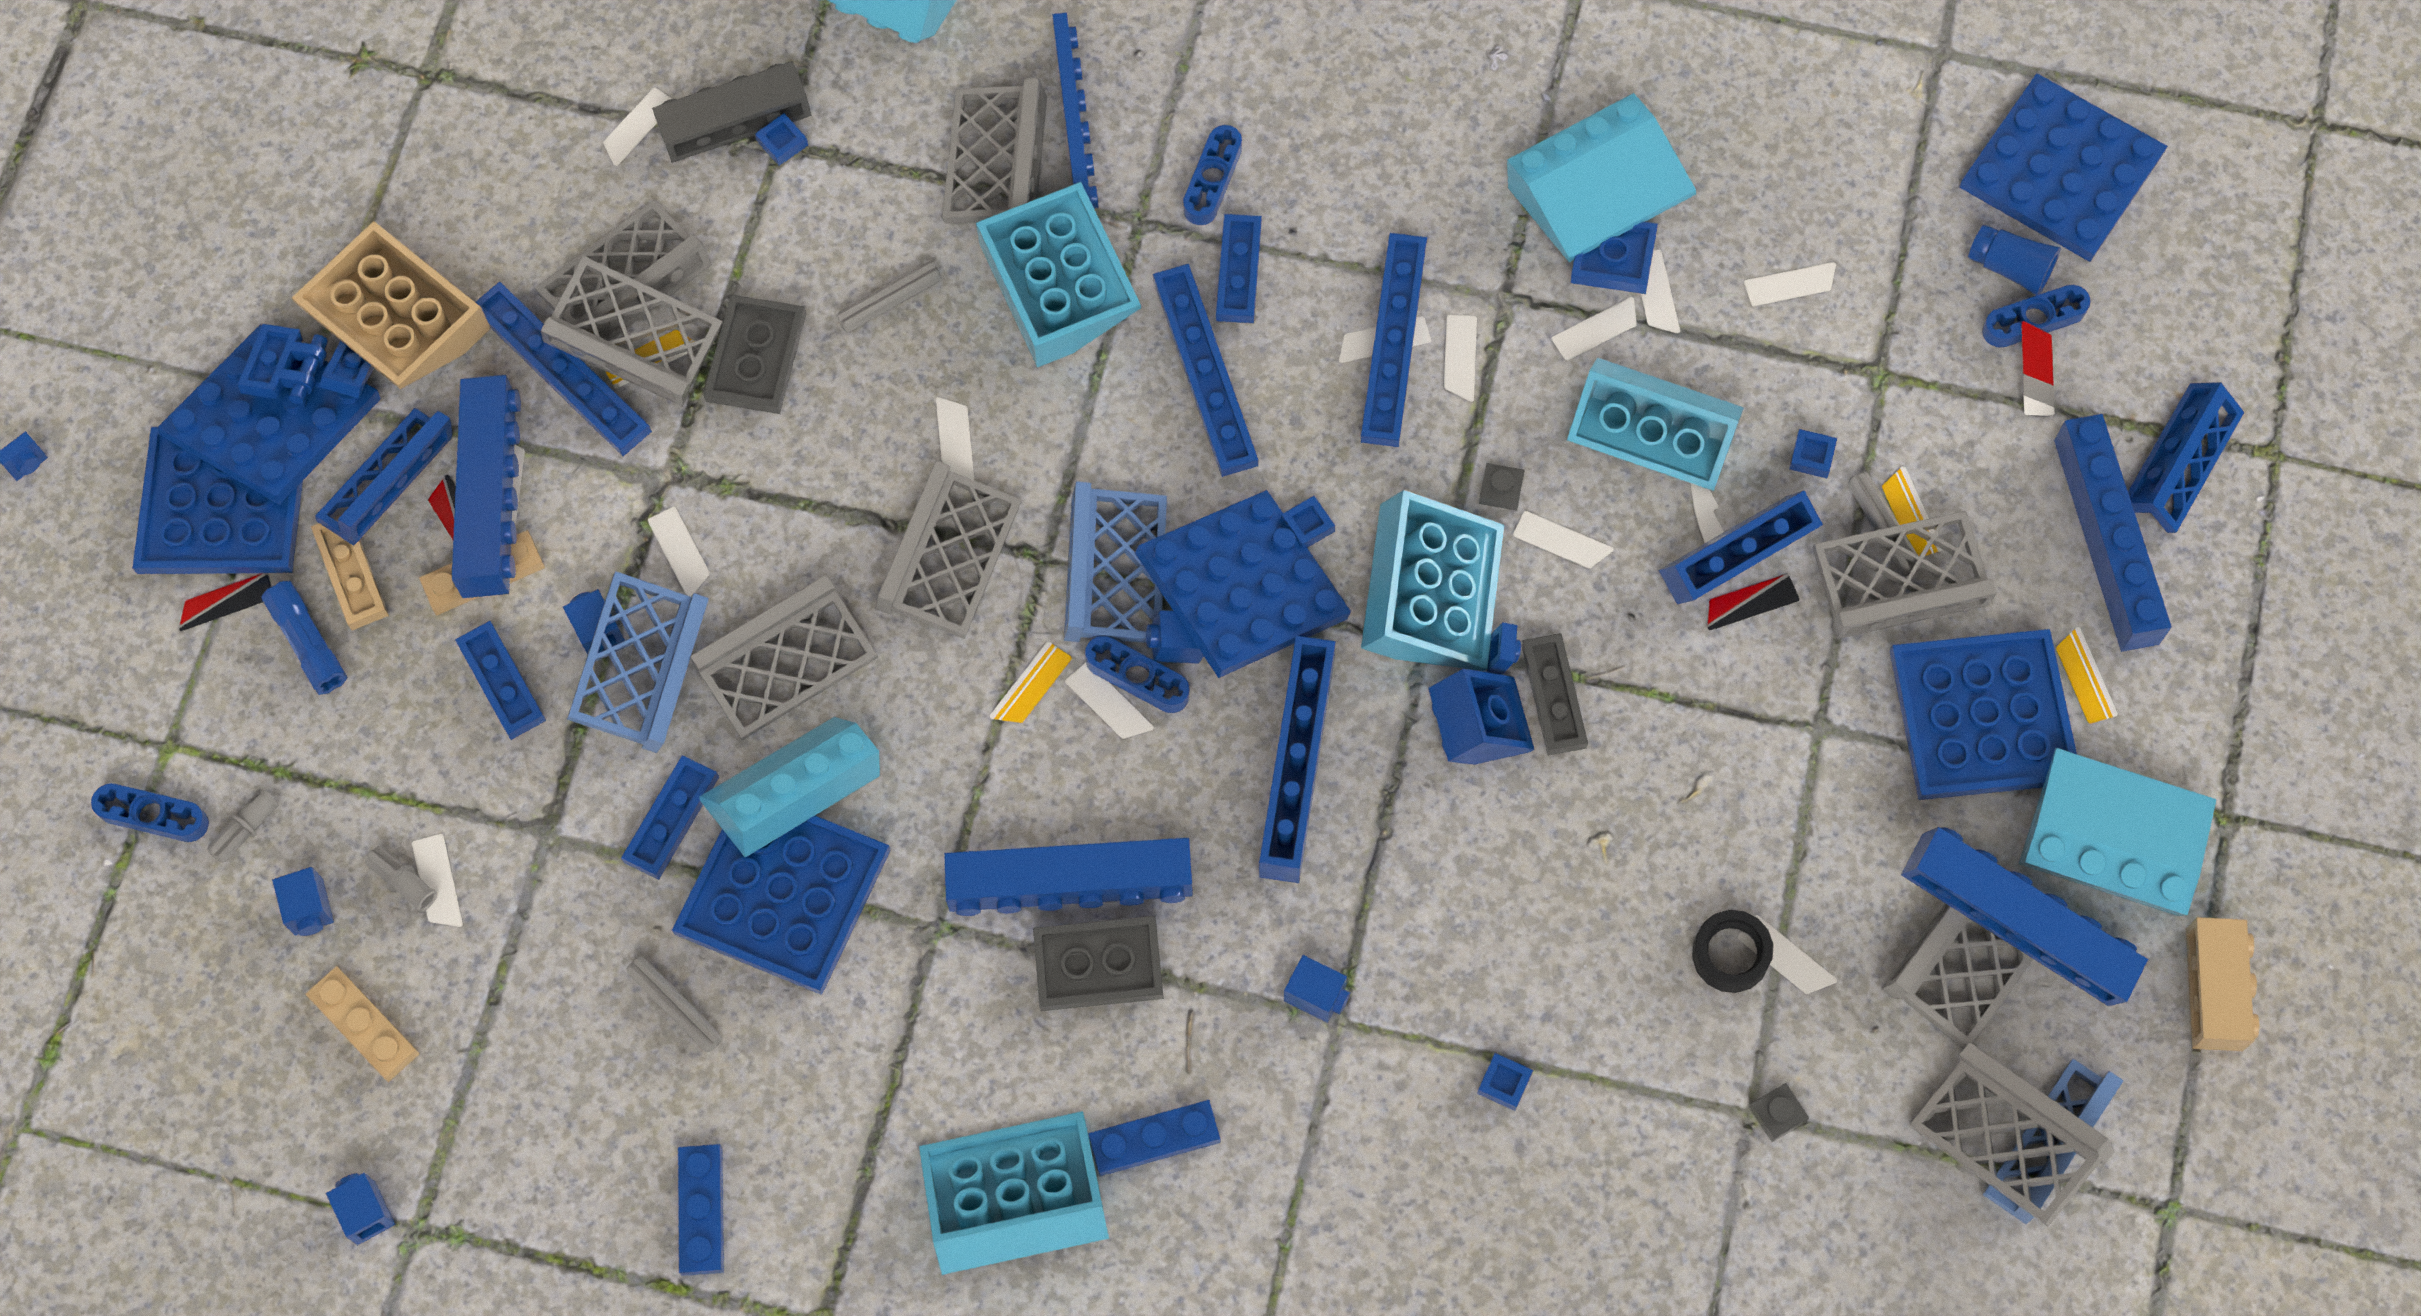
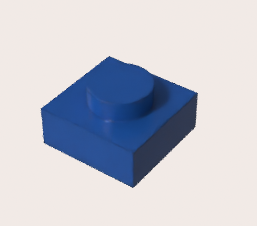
(781, 139)
(1813, 453)
(22, 456)
(1309, 522)
(1503, 648)
(1505, 1081)

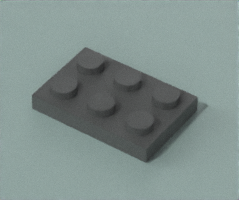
(755, 354)
(1098, 963)

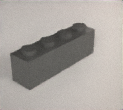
(730, 111)

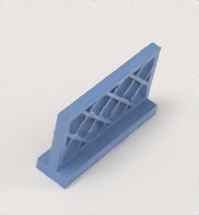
(1082, 556)
(671, 671)

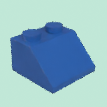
(1480, 717)

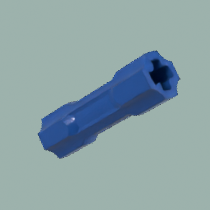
(302, 634)

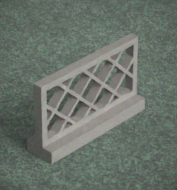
(1025, 149)
(666, 274)
(609, 354)
(915, 542)
(1913, 606)
(764, 629)
(1928, 954)
(2039, 1111)

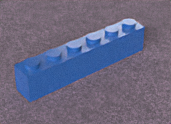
(485, 487)
(2112, 533)
(1297, 760)
(1068, 876)
(2025, 916)

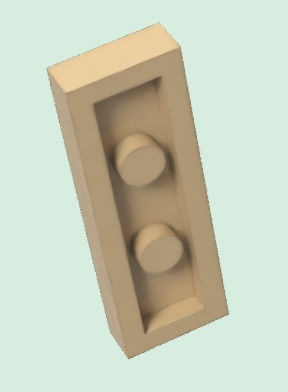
(350, 578)
(445, 596)
(362, 1024)

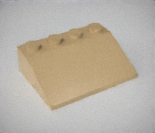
(392, 308)

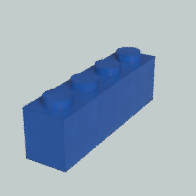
(1740, 547)

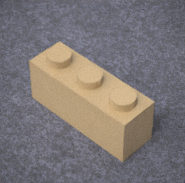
(2221, 984)

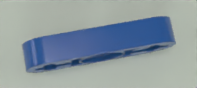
(1214, 190)
(2047, 303)
(1107, 671)
(137, 800)

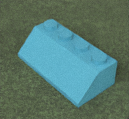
(911, 18)
(1655, 423)
(793, 784)

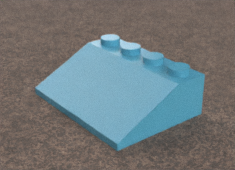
(1599, 177)
(1057, 272)
(1432, 583)
(2119, 833)
(1012, 1193)

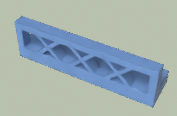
(2089, 1113)

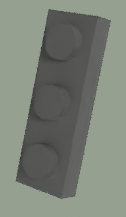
(1554, 694)

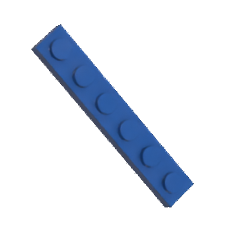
(1074, 103)
(1393, 340)
(1205, 370)
(562, 371)

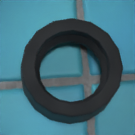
(1734, 920)

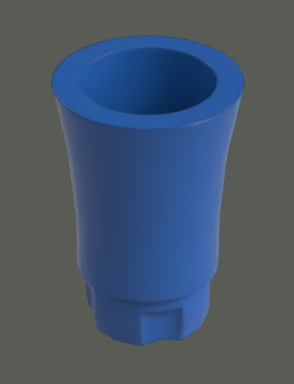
(2015, 257)

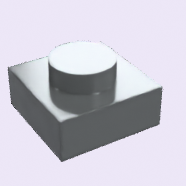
(1501, 486)
(1779, 1112)

